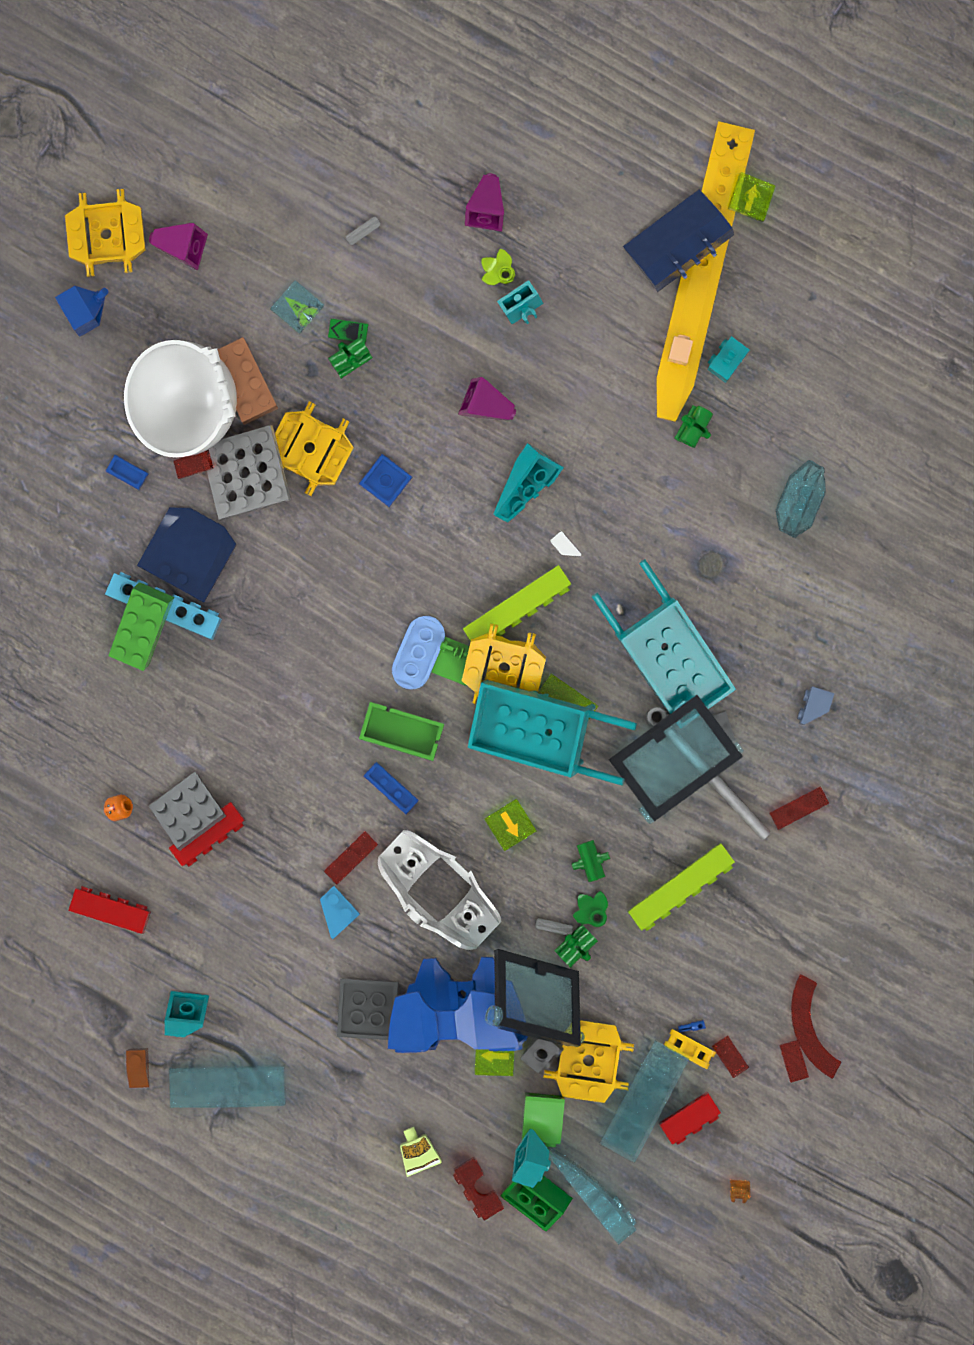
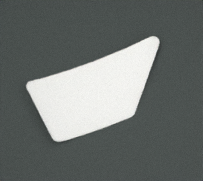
(564, 545)

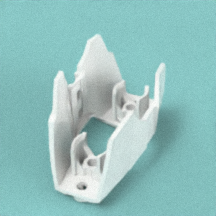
(454, 926)

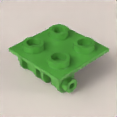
(451, 660)

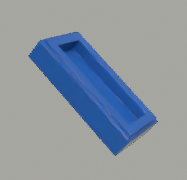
(127, 472)

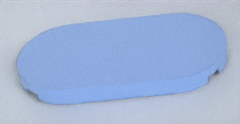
(418, 652)

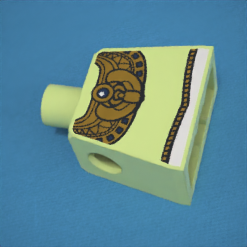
(418, 1152)

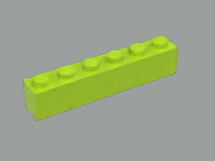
(521, 604)
(681, 886)

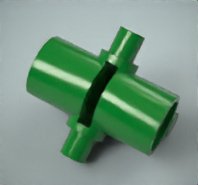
(350, 357)
(694, 426)
(591, 861)
(576, 946)

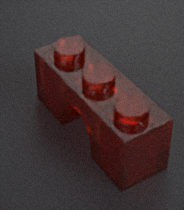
(485, 1204)

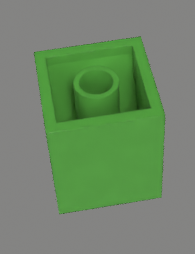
(544, 1116)

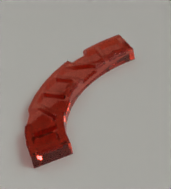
(804, 1029)

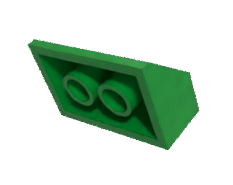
(540, 1204)

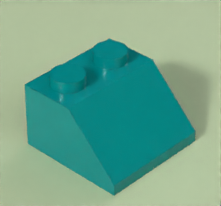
(530, 1160)

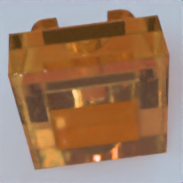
(739, 1190)

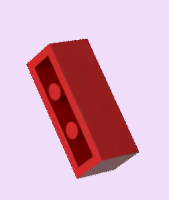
(690, 1118)

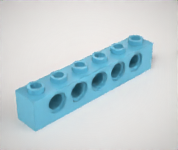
(207, 629)

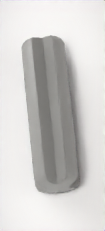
(363, 230)
(553, 927)

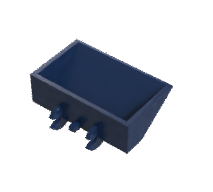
(679, 240)

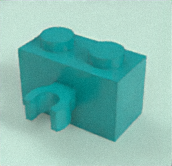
(520, 303)
(728, 359)

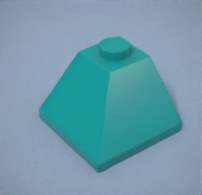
(185, 1013)

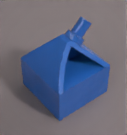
(82, 308)

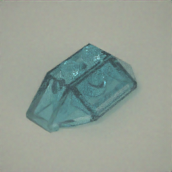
(801, 499)

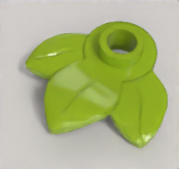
(496, 266)

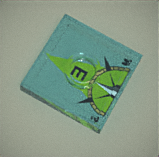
(297, 307)

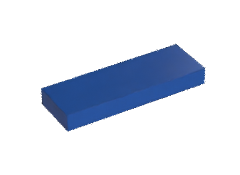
(391, 788)

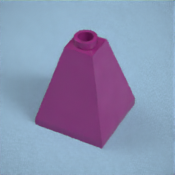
(486, 205)
(181, 242)
(486, 402)

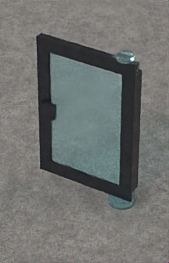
(675, 758)
(536, 999)

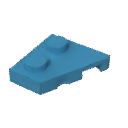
(337, 911)

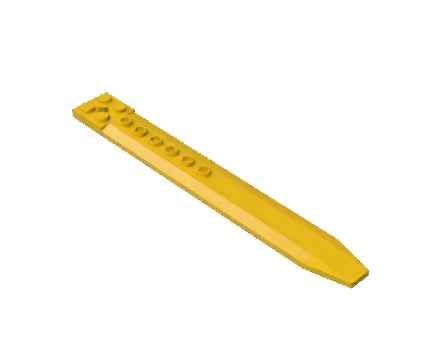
(698, 290)

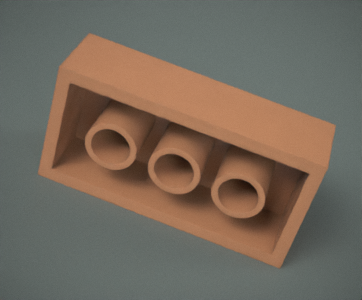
(252, 391)

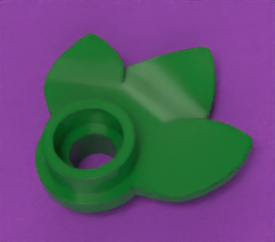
(591, 906)

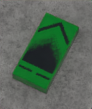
(347, 330)

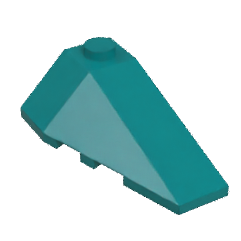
(529, 476)

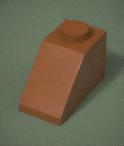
(137, 1067)

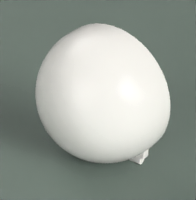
(180, 398)

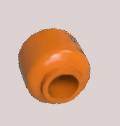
(118, 807)

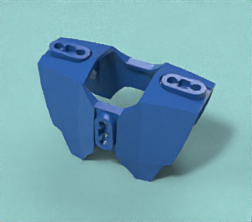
(437, 1011)

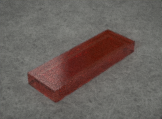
(799, 808)
(351, 857)

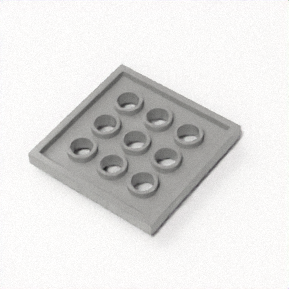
(274, 473)

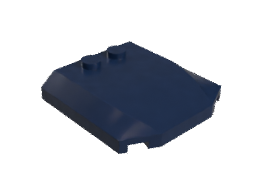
(188, 551)

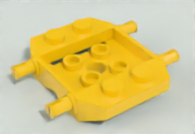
(102, 218)
(321, 436)
(503, 651)
(603, 1068)

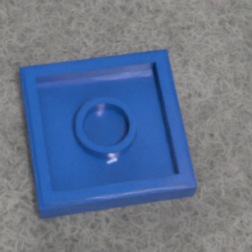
(385, 480)

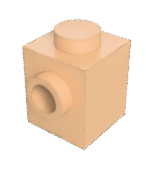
(680, 350)

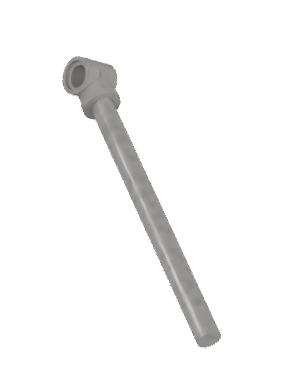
(729, 796)

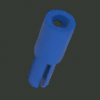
(698, 1025)

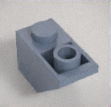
(816, 705)

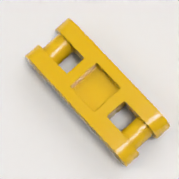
(690, 1048)

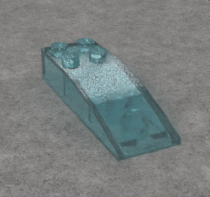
(227, 1086)
(643, 1102)
(597, 1198)

